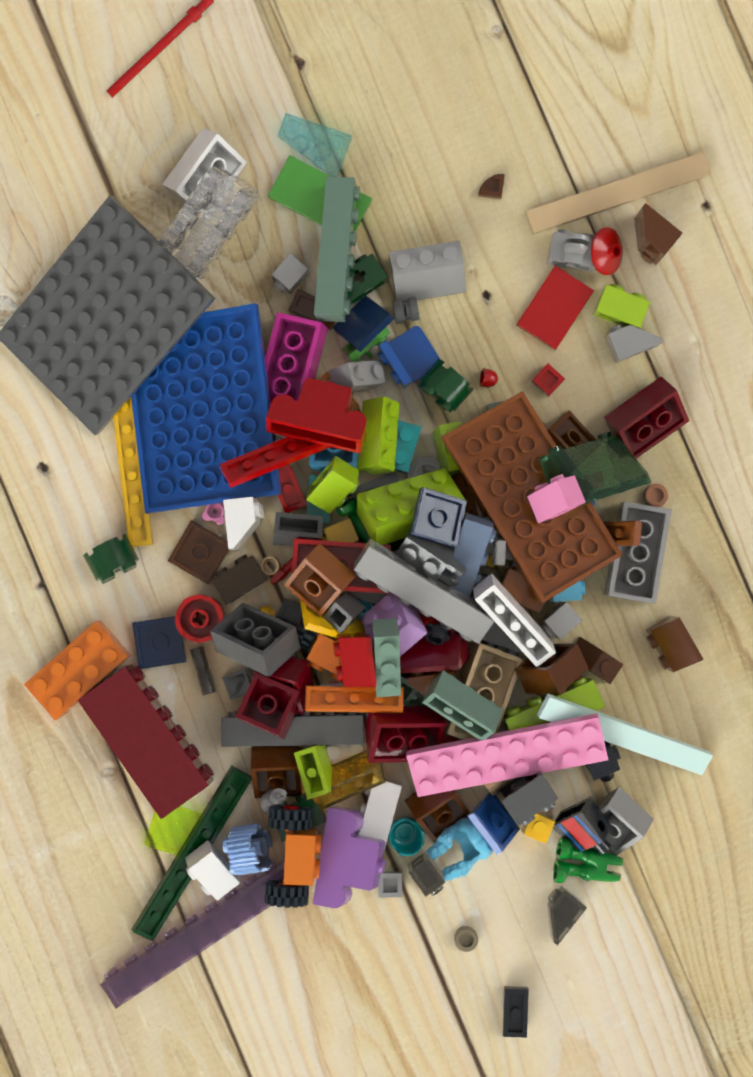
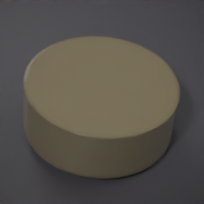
(466, 939)

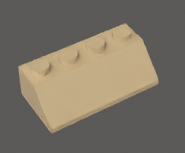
(490, 675)

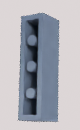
(471, 549)

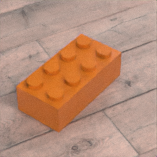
(77, 669)

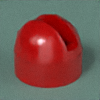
(488, 378)

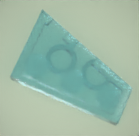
(316, 142)

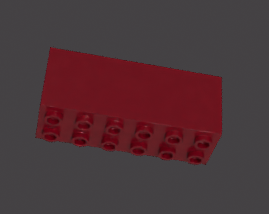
(147, 740)

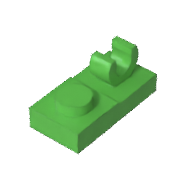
(353, 354)

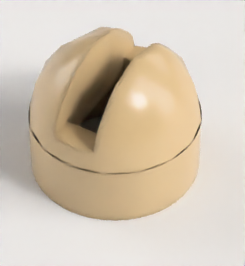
(267, 569)

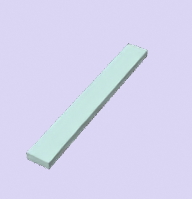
(631, 736)

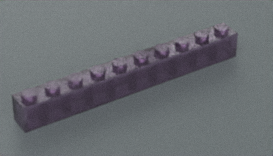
(190, 939)

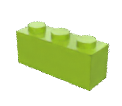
(381, 436)

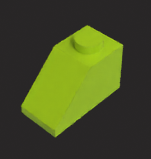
(315, 770)

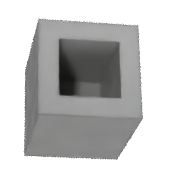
(289, 274)

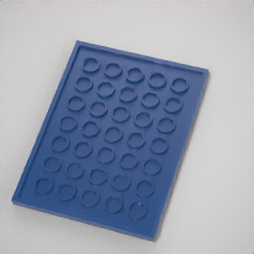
(203, 410)

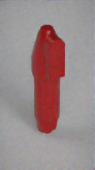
(283, 573)

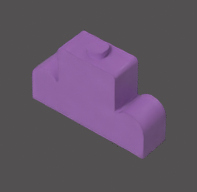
(347, 859)

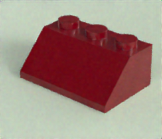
(648, 417)
(429, 657)
(396, 733)

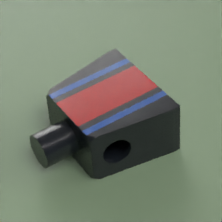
(584, 826)

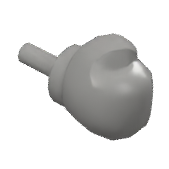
(272, 797)

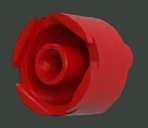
(189, 610)

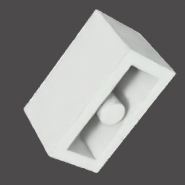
(211, 871)

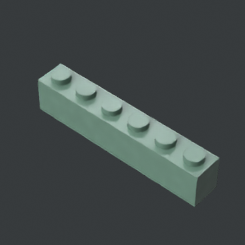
(336, 249)

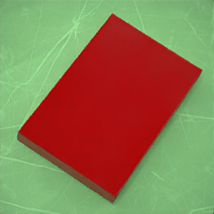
(555, 307)

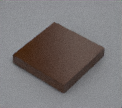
(199, 552)

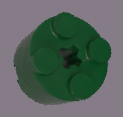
(445, 385)
(111, 558)

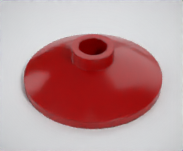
(606, 251)

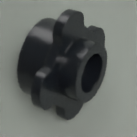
(436, 633)

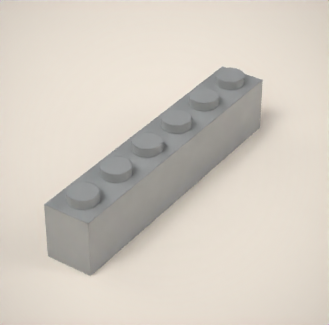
(415, 588)

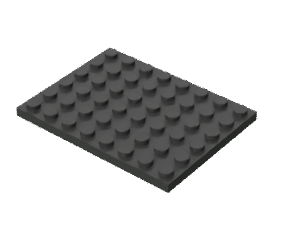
(105, 315)

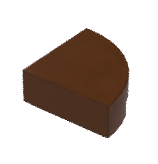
(492, 187)

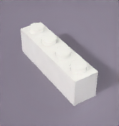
(514, 620)
(380, 809)

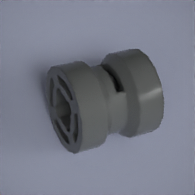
(411, 310)

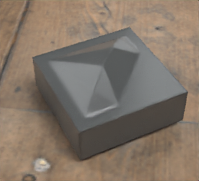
(236, 684)

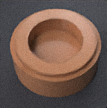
(655, 495)

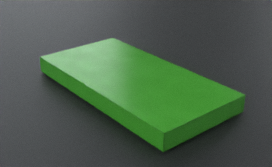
(303, 191)

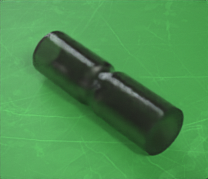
(203, 673)

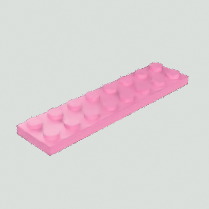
(507, 755)

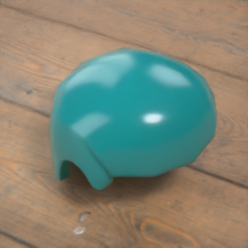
(406, 836)

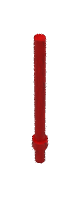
(193, 15)

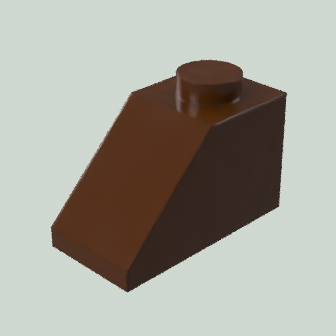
(598, 661)

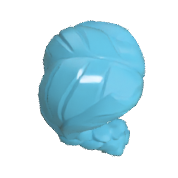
(472, 845)

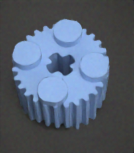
(248, 849)

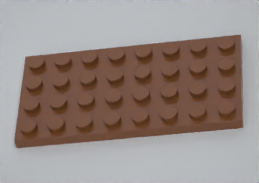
(503, 467)

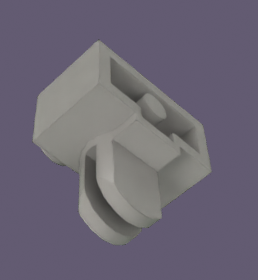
(571, 250)

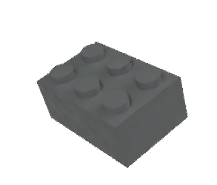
(255, 639)
(526, 797)

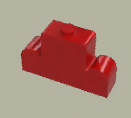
(319, 416)

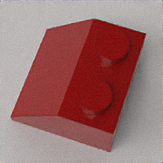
(355, 660)

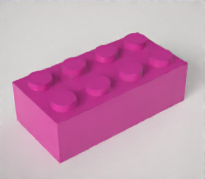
(293, 354)

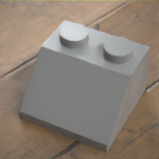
(627, 820)

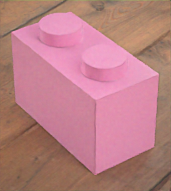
(556, 498)

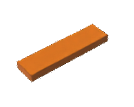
(350, 700)

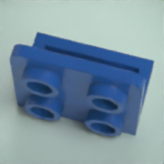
(408, 356)

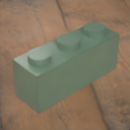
(387, 657)
(463, 706)

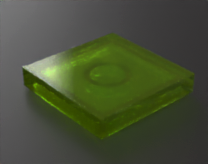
(171, 831)

